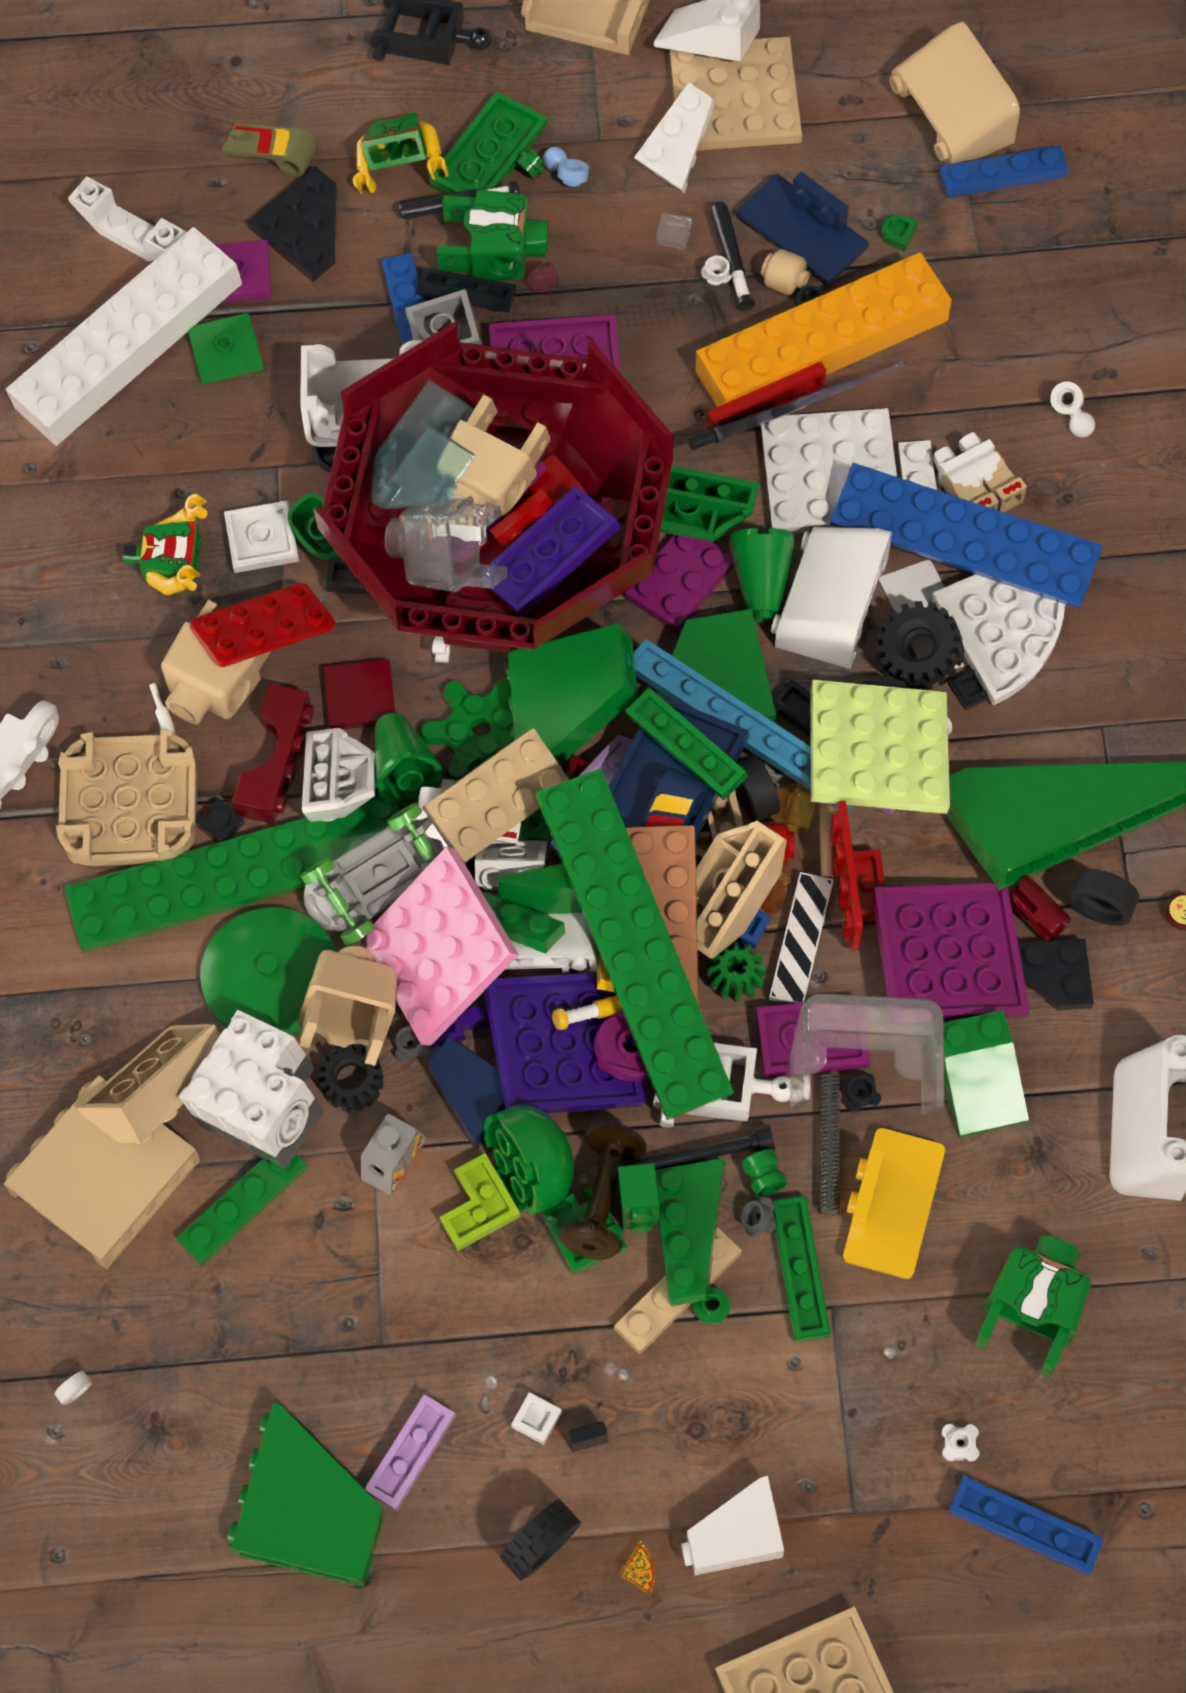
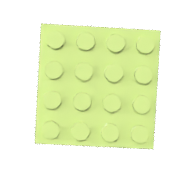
(879, 746)

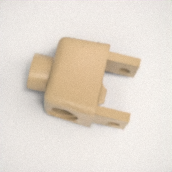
(498, 470)
(200, 684)
(349, 1000)

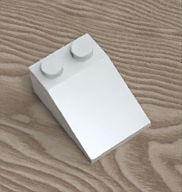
(712, 28)

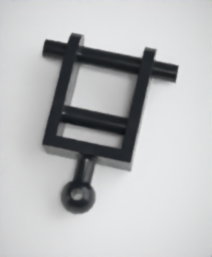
(426, 47)

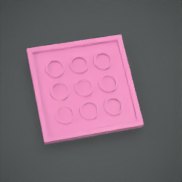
(441, 945)

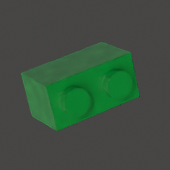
(638, 1197)

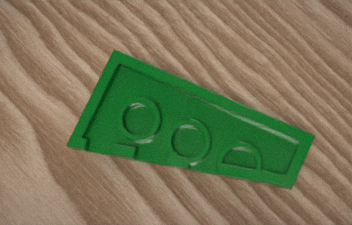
(688, 1226)

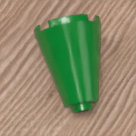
(762, 569)
(403, 760)

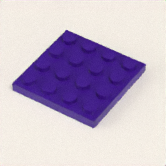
(551, 1065)

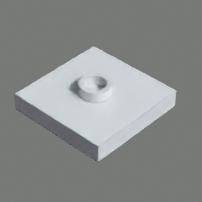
(260, 536)

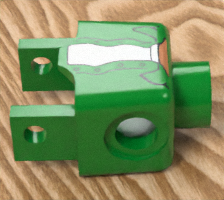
(499, 232)
(1040, 1294)

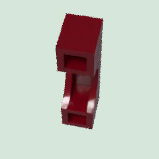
(262, 791)

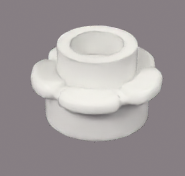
(716, 264)

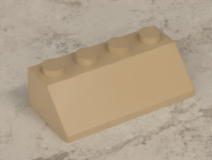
(149, 1085)

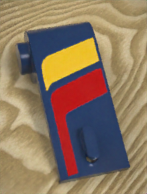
(674, 799)

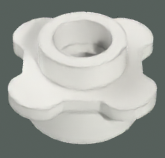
(955, 1452)

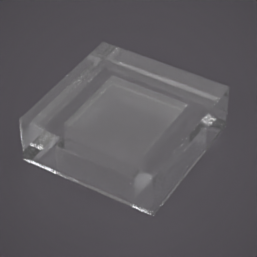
(674, 230)

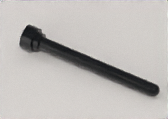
(758, 1140)

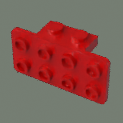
(542, 495)
(262, 624)
(858, 876)

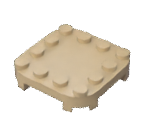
(127, 799)

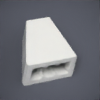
(736, 1533)

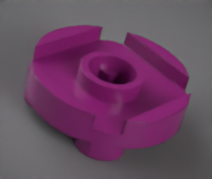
(611, 1053)

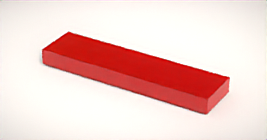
(774, 394)

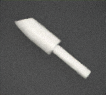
(162, 713)

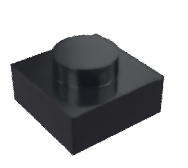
(220, 822)

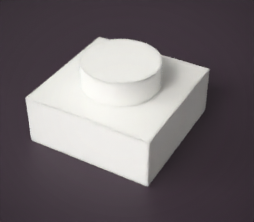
(536, 1418)

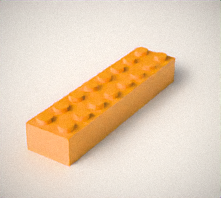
(828, 329)

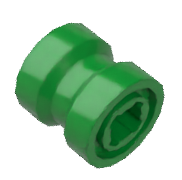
(764, 1173)

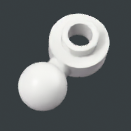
(1081, 423)

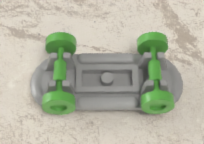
(371, 875)

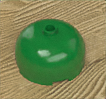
(530, 1156)

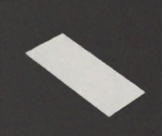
(911, 585)

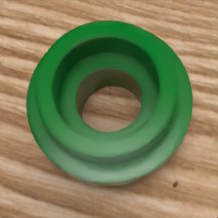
(530, 163)
(718, 1315)

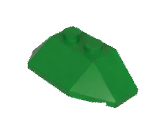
(706, 503)

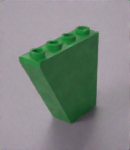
(729, 655)
(571, 687)
(304, 1507)

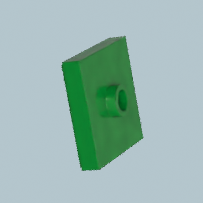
(225, 348)

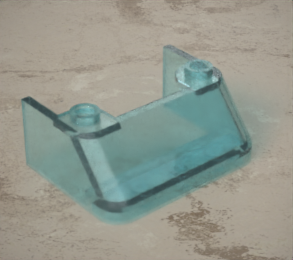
(418, 457)

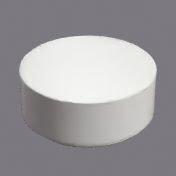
(73, 1388)

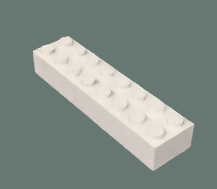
(124, 336)

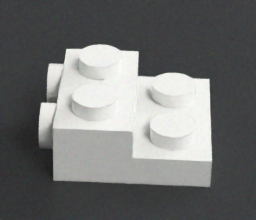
(507, 859)

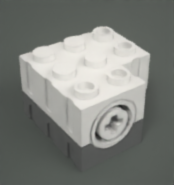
(255, 1090)

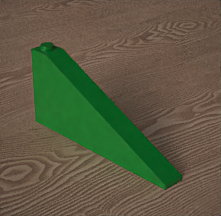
(1042, 815)

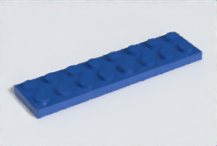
(969, 535)

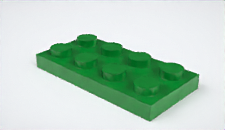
(490, 146)

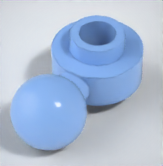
(571, 171)

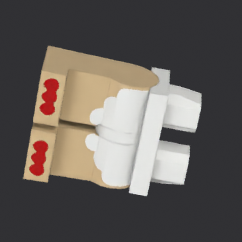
(979, 475)

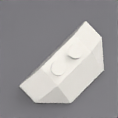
(336, 775)

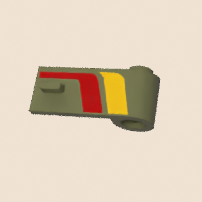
(287, 146)

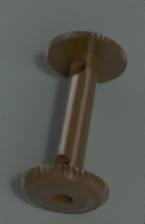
(614, 1144)

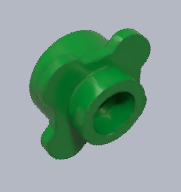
(528, 832)

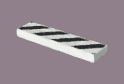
(801, 939)

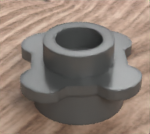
(404, 1052)
(751, 1216)

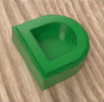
(898, 231)

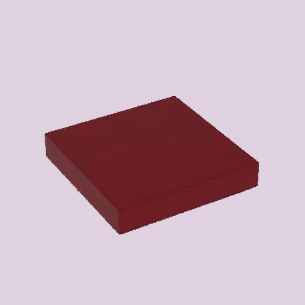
(358, 693)

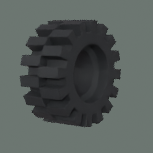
(349, 1097)

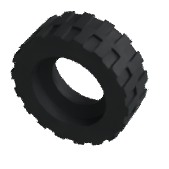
(540, 1539)

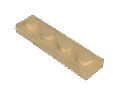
(654, 1312)

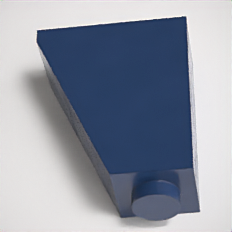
(467, 1085)

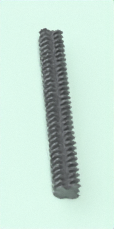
(830, 1146)

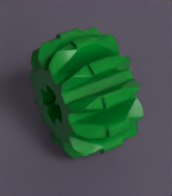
(740, 961)

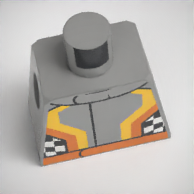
(392, 1151)

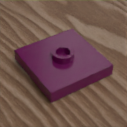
(253, 268)

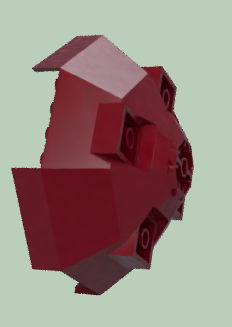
(595, 430)

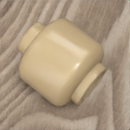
(785, 272)

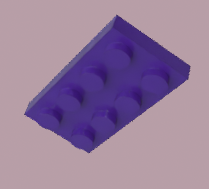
(552, 550)

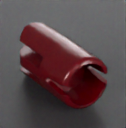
(1038, 909)

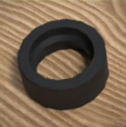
(757, 791)
(1104, 897)

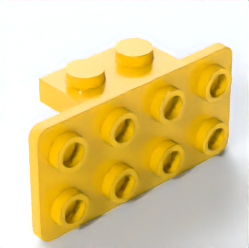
(892, 1203)

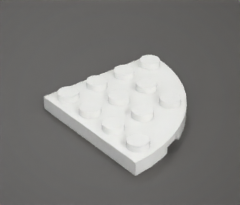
(1002, 631)

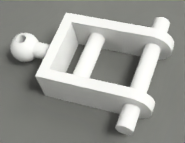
(732, 1110)

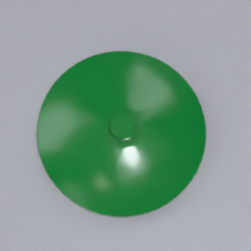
(263, 966)

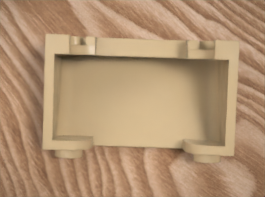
(959, 95)

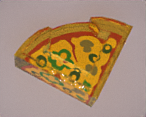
(641, 1569)

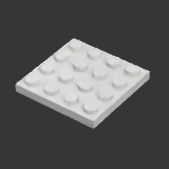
(811, 458)

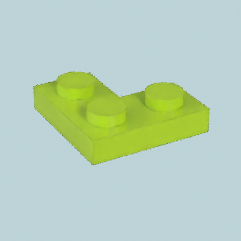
(488, 1206)

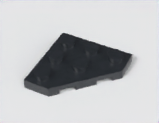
(302, 223)

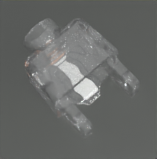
(444, 544)

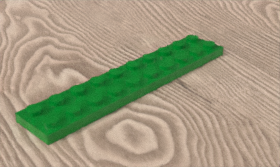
(215, 876)
(634, 944)

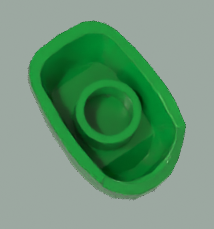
(304, 525)

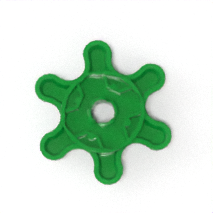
(467, 712)

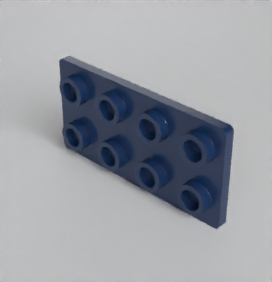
(806, 223)

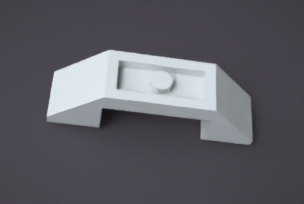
(99, 208)

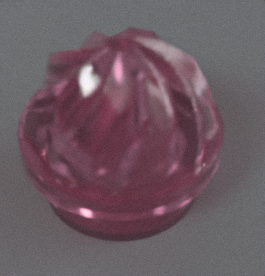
(543, 277)

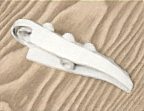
(24, 743)

